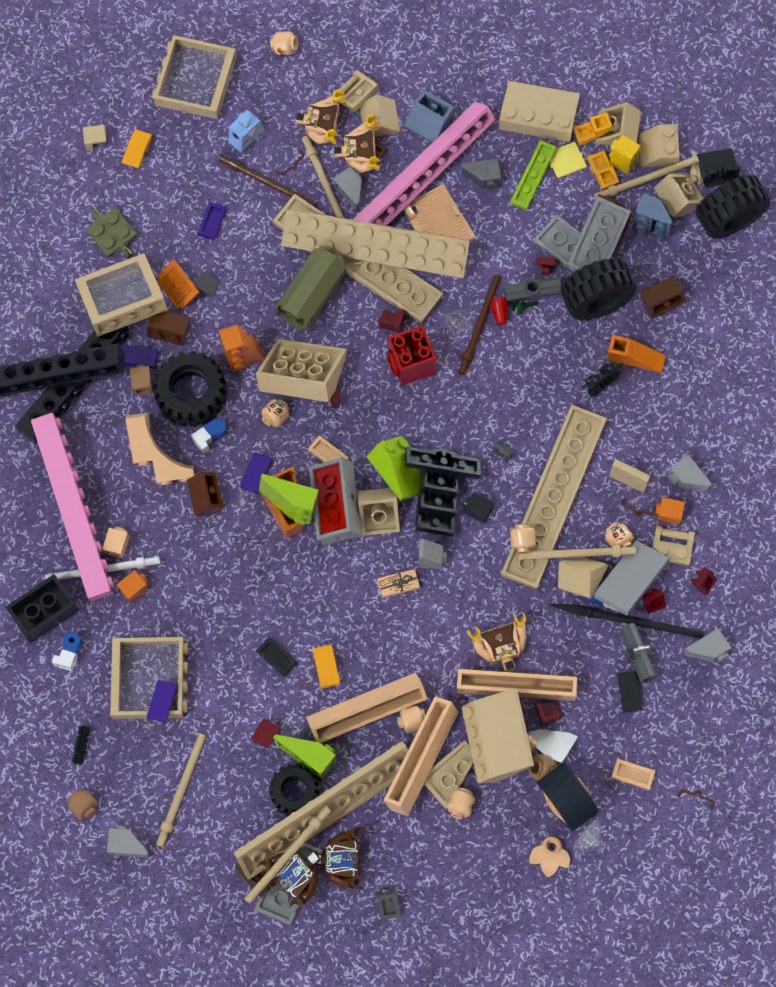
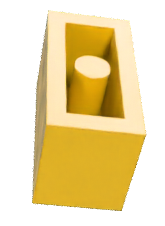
(624, 154)

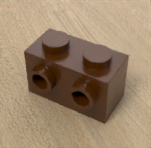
(662, 296)
(168, 327)
(205, 494)

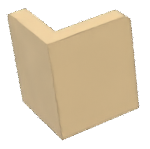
(94, 135)

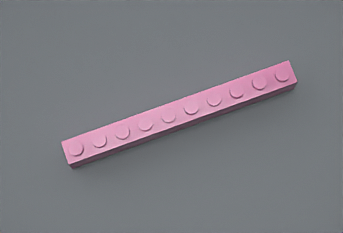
(427, 165)
(72, 508)

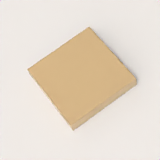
(629, 476)

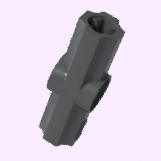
(544, 287)
(638, 653)

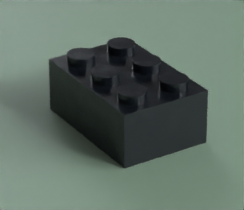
(42, 608)

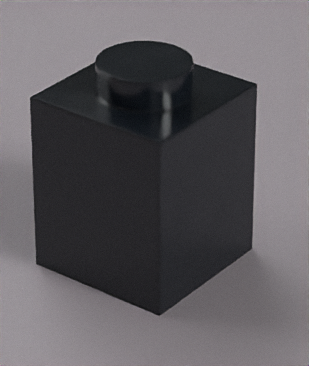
(478, 507)

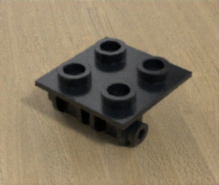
(718, 167)
(607, 373)

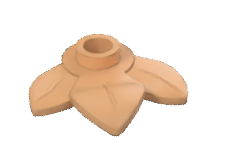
(550, 859)

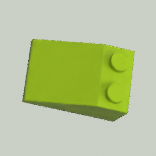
(389, 461)
(291, 498)
(311, 754)

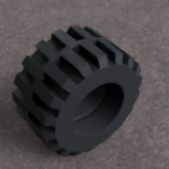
(286, 775)

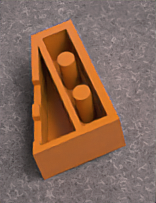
(240, 347)
(287, 525)

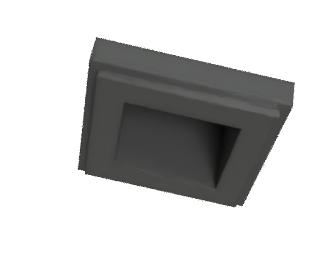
(207, 284)
(503, 450)

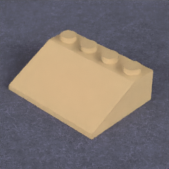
(538, 111)
(301, 370)
(497, 736)

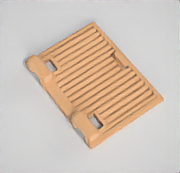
(438, 215)

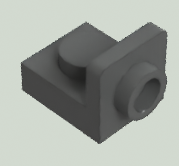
(388, 903)

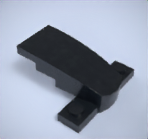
(439, 486)

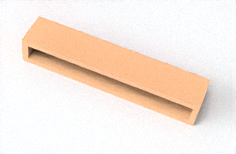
(528, 685)
(366, 708)
(421, 756)

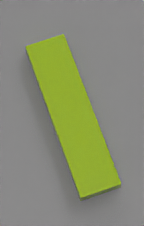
(533, 175)

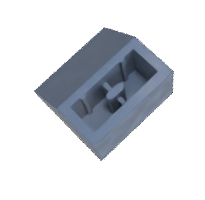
(429, 116)
(652, 217)

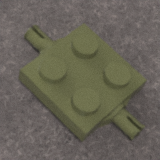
(112, 233)

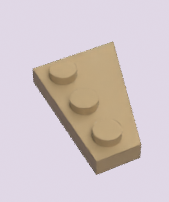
(449, 773)

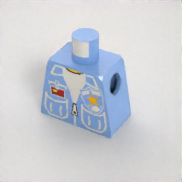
(245, 128)

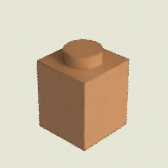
(141, 380)

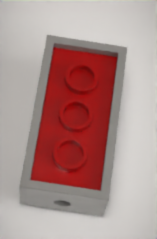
(337, 501)

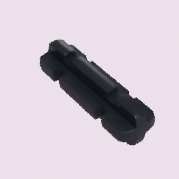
(80, 745)

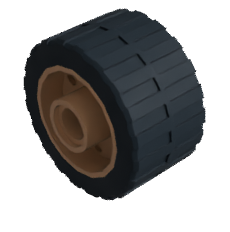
(568, 797)

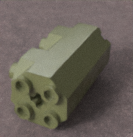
(311, 289)

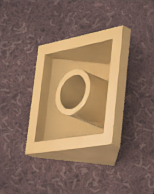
(386, 114)
(580, 575)

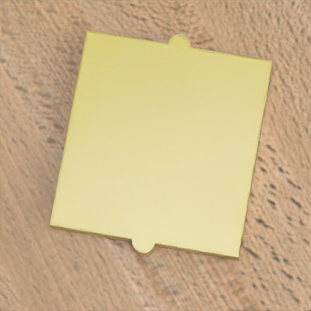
(567, 160)

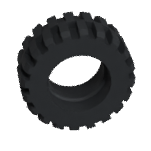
(732, 206)
(598, 289)
(184, 366)

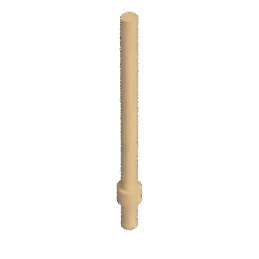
(312, 154)
(614, 190)
(615, 551)
(314, 825)
(166, 827)

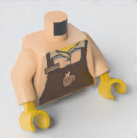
(322, 119)
(360, 147)
(501, 643)

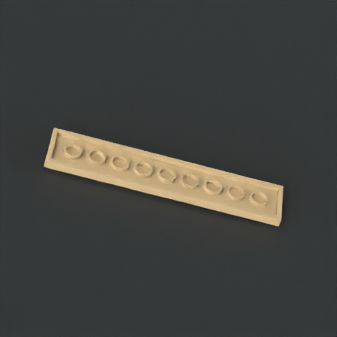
(376, 243)
(390, 282)
(556, 492)
(339, 799)

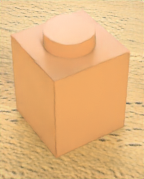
(116, 542)

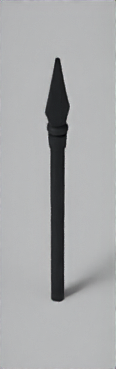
(597, 614)

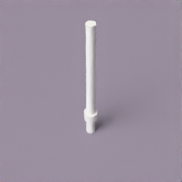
(139, 563)

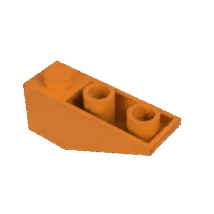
(635, 354)

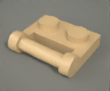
(360, 92)
(677, 553)

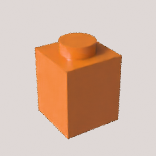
(670, 510)
(133, 586)

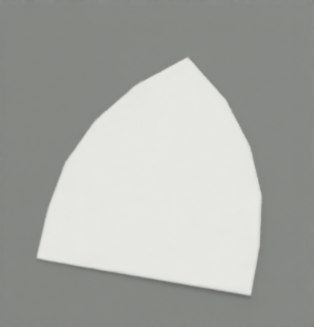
(553, 743)

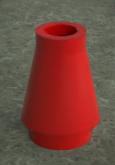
(499, 308)

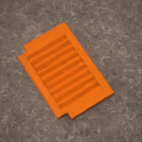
(177, 285)

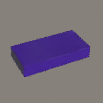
(212, 221)
(140, 356)
(258, 465)
(162, 701)

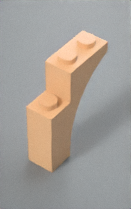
(145, 450)

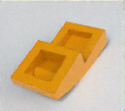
(594, 129)
(136, 148)
(602, 169)
(326, 666)

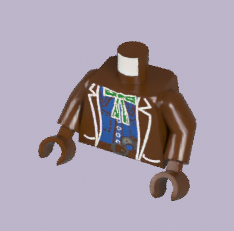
(341, 859)
(296, 876)

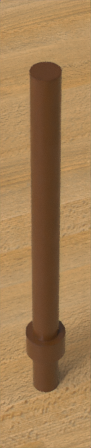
(236, 165)
(468, 355)

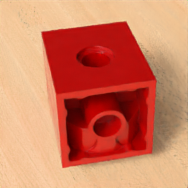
(411, 355)

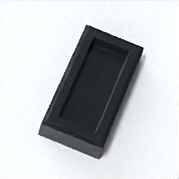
(276, 657)
(629, 691)

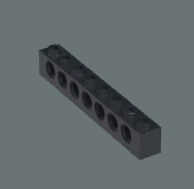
(61, 369)
(62, 403)

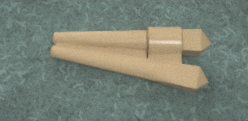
(695, 173)

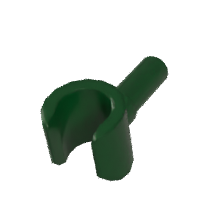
(519, 306)

